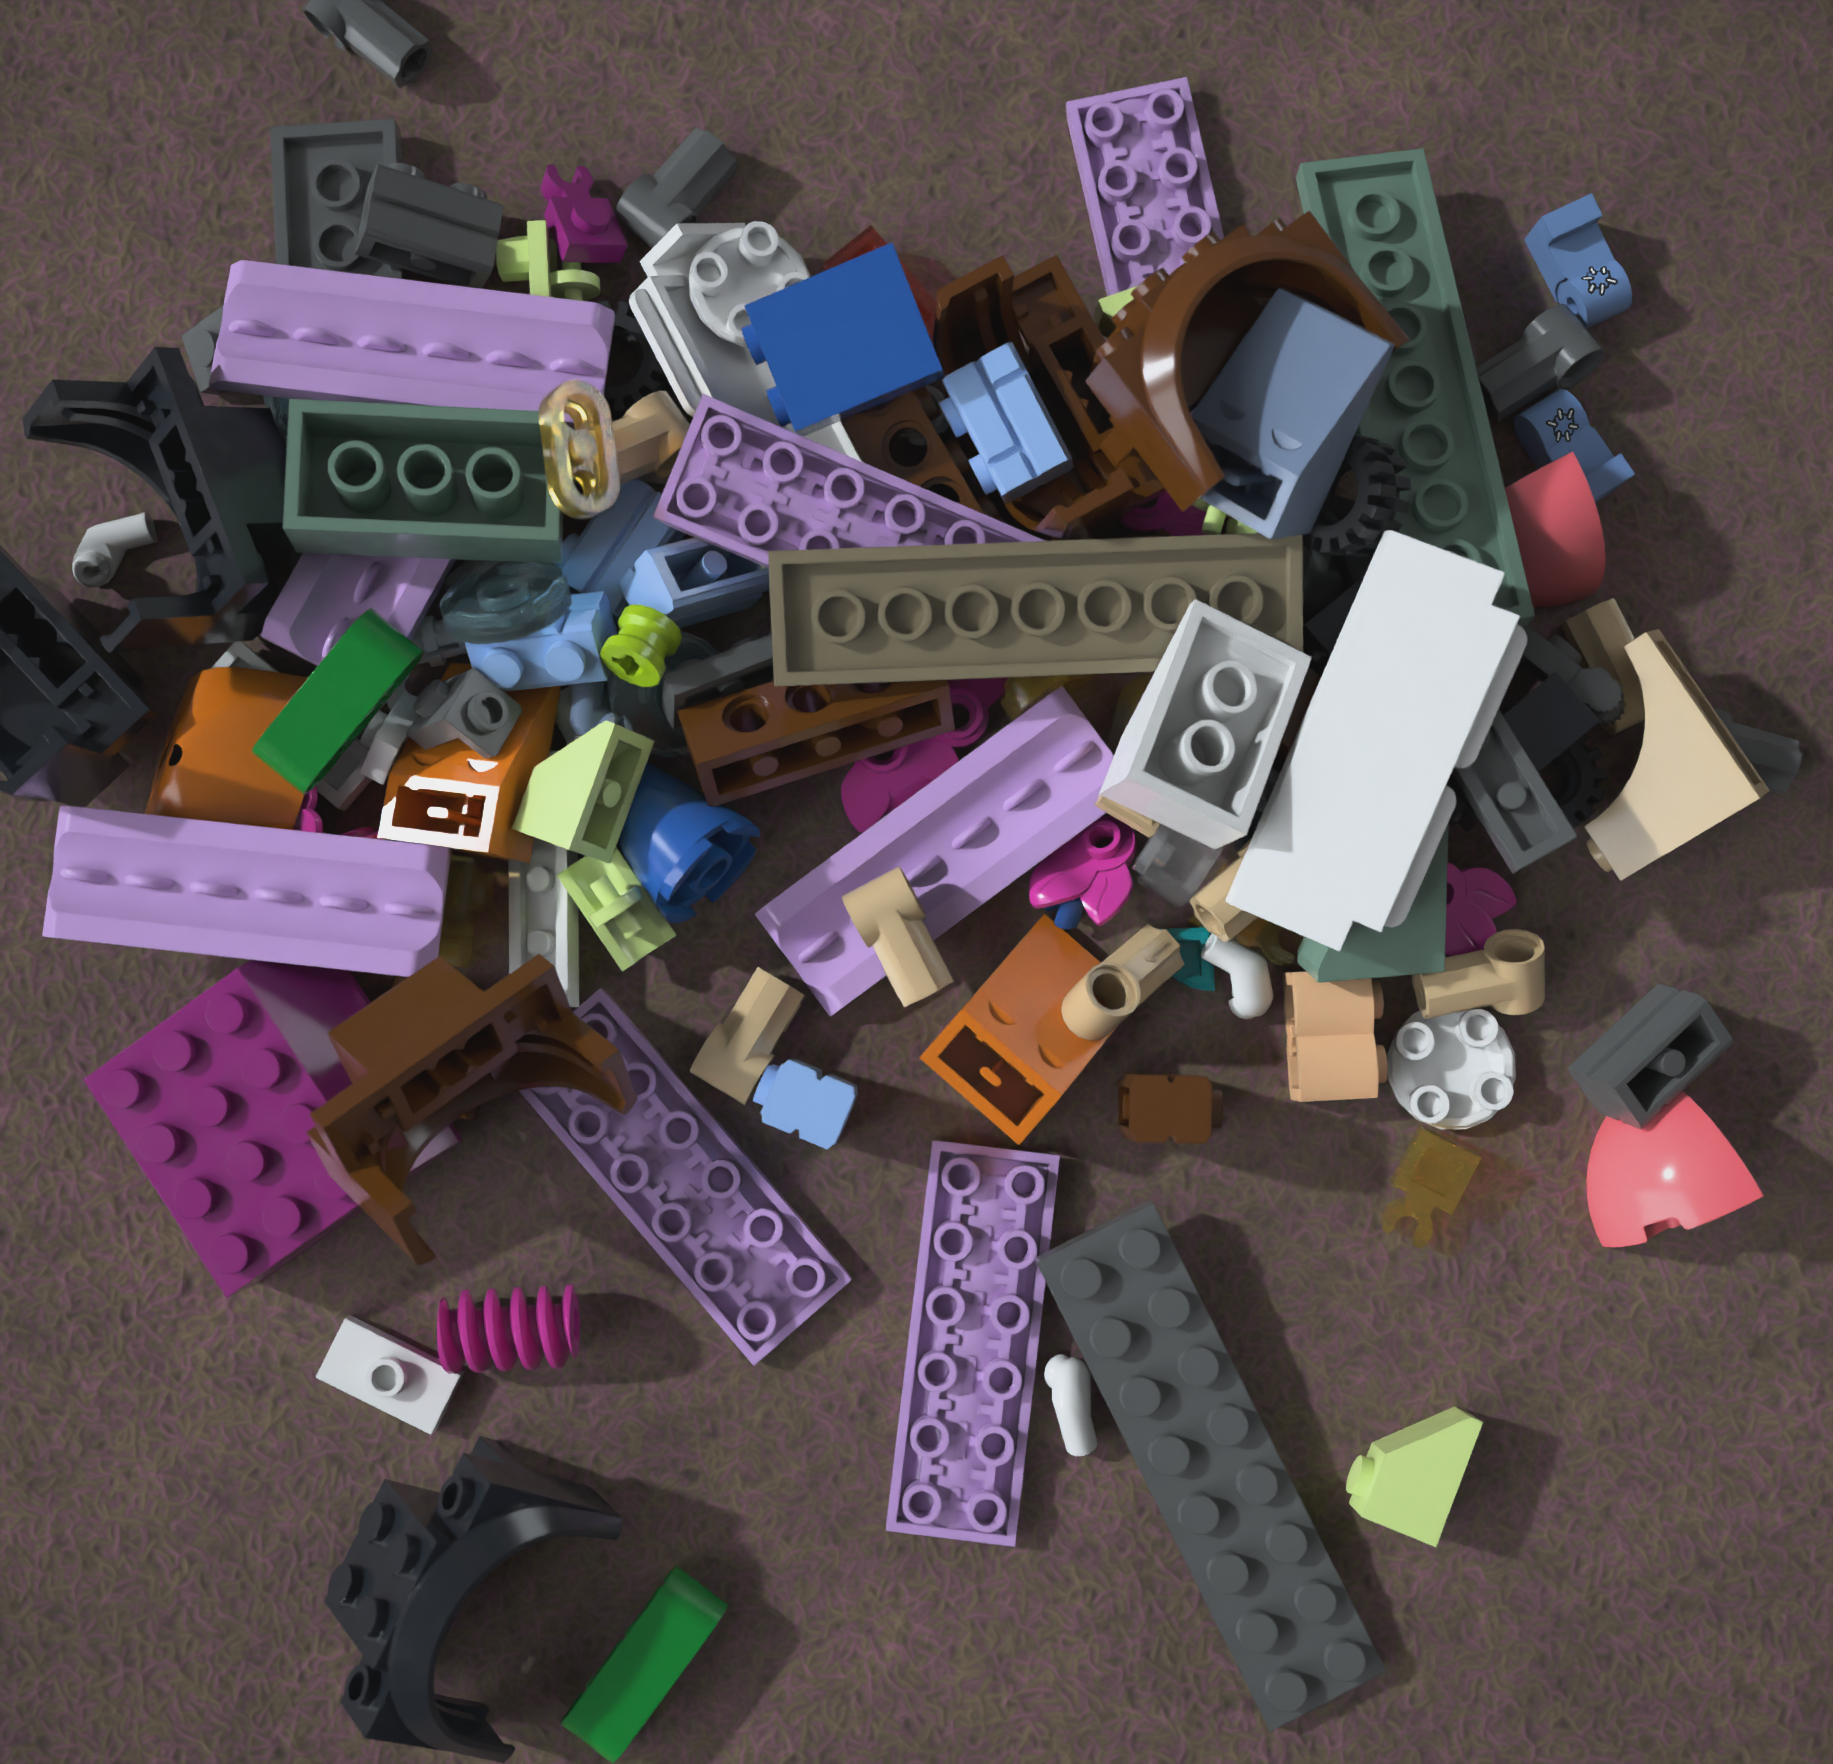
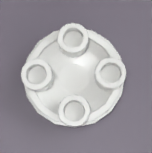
(739, 270)
(1452, 1068)

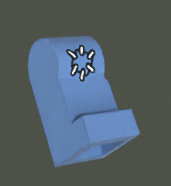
(1579, 262)
(1561, 426)

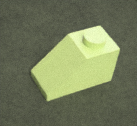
(585, 791)
(1415, 1474)

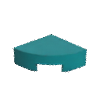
(1196, 972)

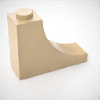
(1686, 770)

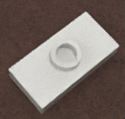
(389, 1374)

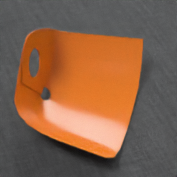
(218, 773)

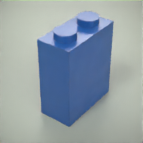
(841, 342)

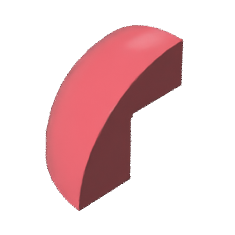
(1558, 533)
(1663, 1175)

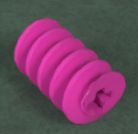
(508, 1331)

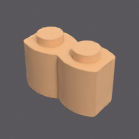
(1333, 1038)

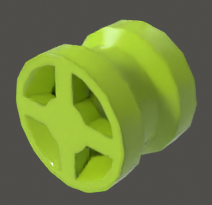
(641, 645)

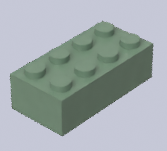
(418, 482)

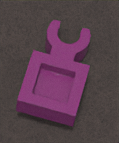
(581, 225)

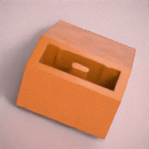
(468, 801)
(1010, 1039)

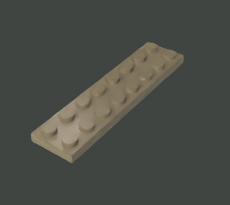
(1018, 605)

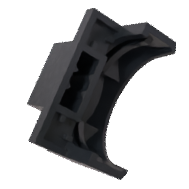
(213, 469)
(61, 696)
(417, 1566)

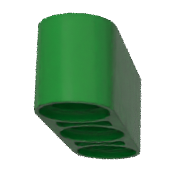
(337, 701)
(644, 1664)

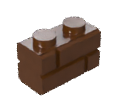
(1168, 1108)

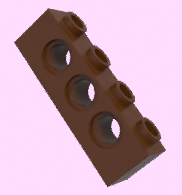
(942, 466)
(797, 731)

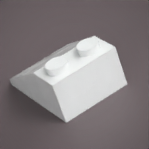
(1207, 728)

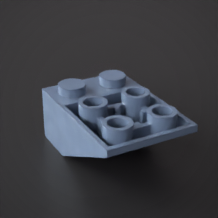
(1288, 413)

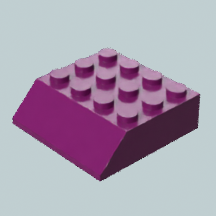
(223, 1110)

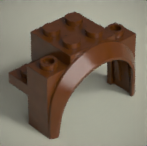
(1190, 324)
(1062, 338)
(434, 1055)

